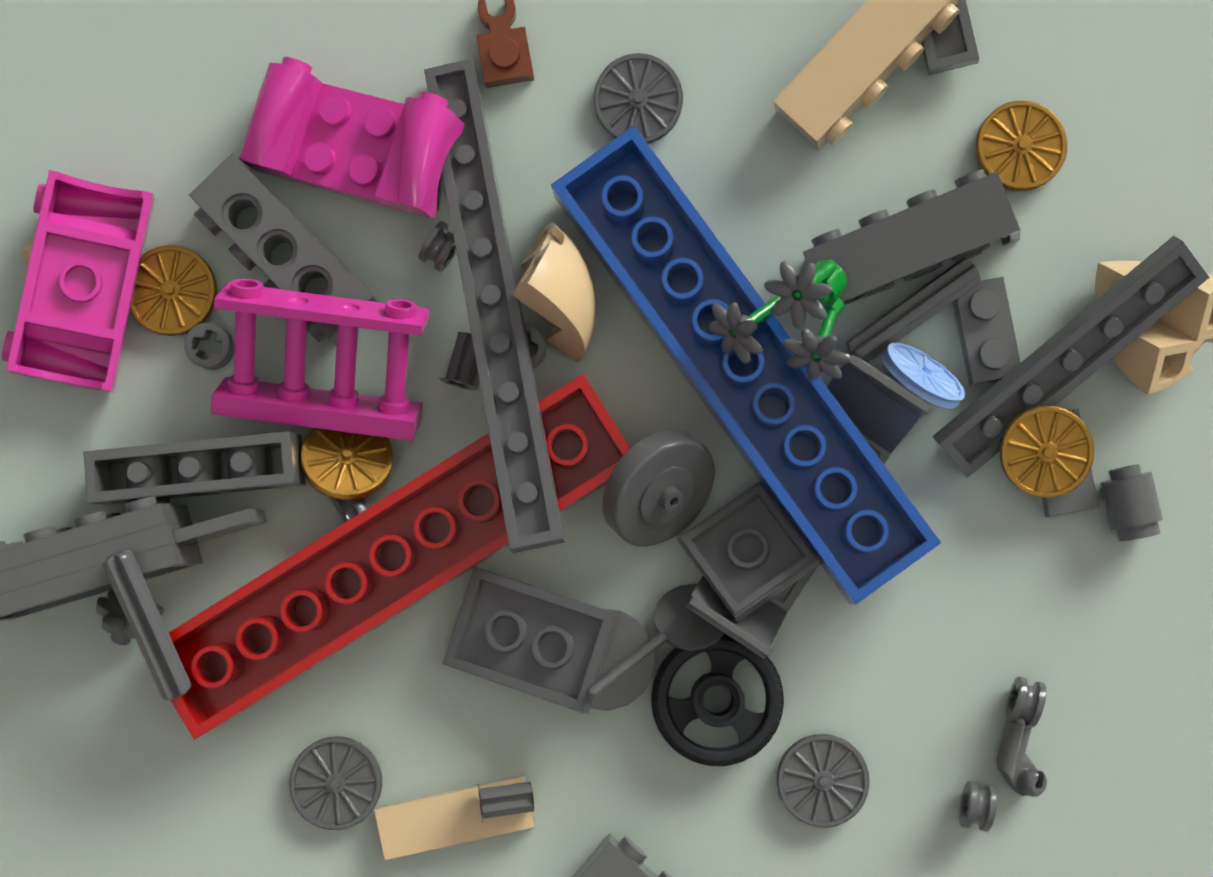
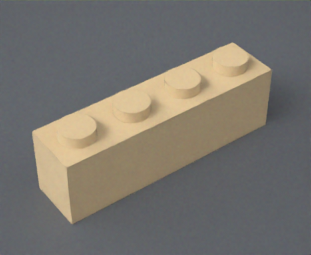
(857, 63)

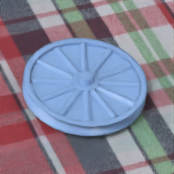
(923, 375)

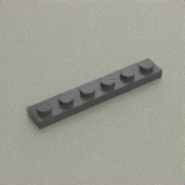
(1074, 352)

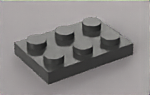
(530, 639)

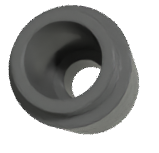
(1132, 503)

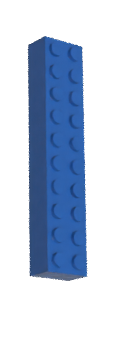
(772, 413)

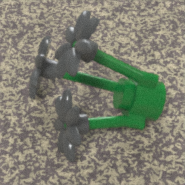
(812, 291)

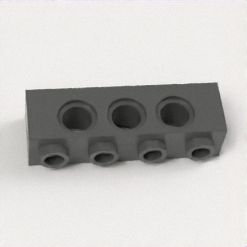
(235, 188)
(194, 468)

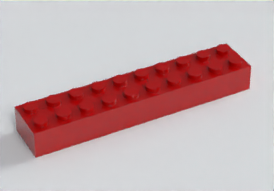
(377, 565)

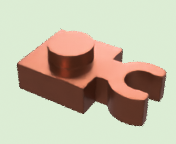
(504, 50)

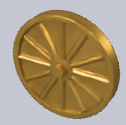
(1022, 145)
(173, 290)
(1046, 451)
(345, 463)

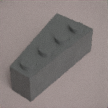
(919, 237)

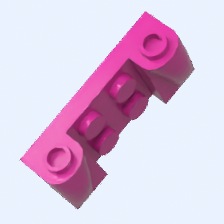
(350, 139)
(79, 282)

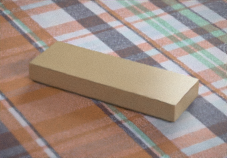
(443, 821)

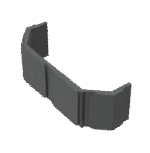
(883, 416)

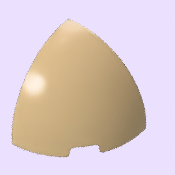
(560, 290)
(1166, 348)

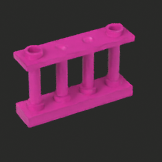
(293, 400)

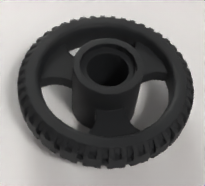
(675, 714)

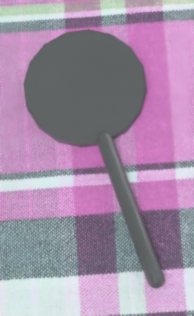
(675, 626)

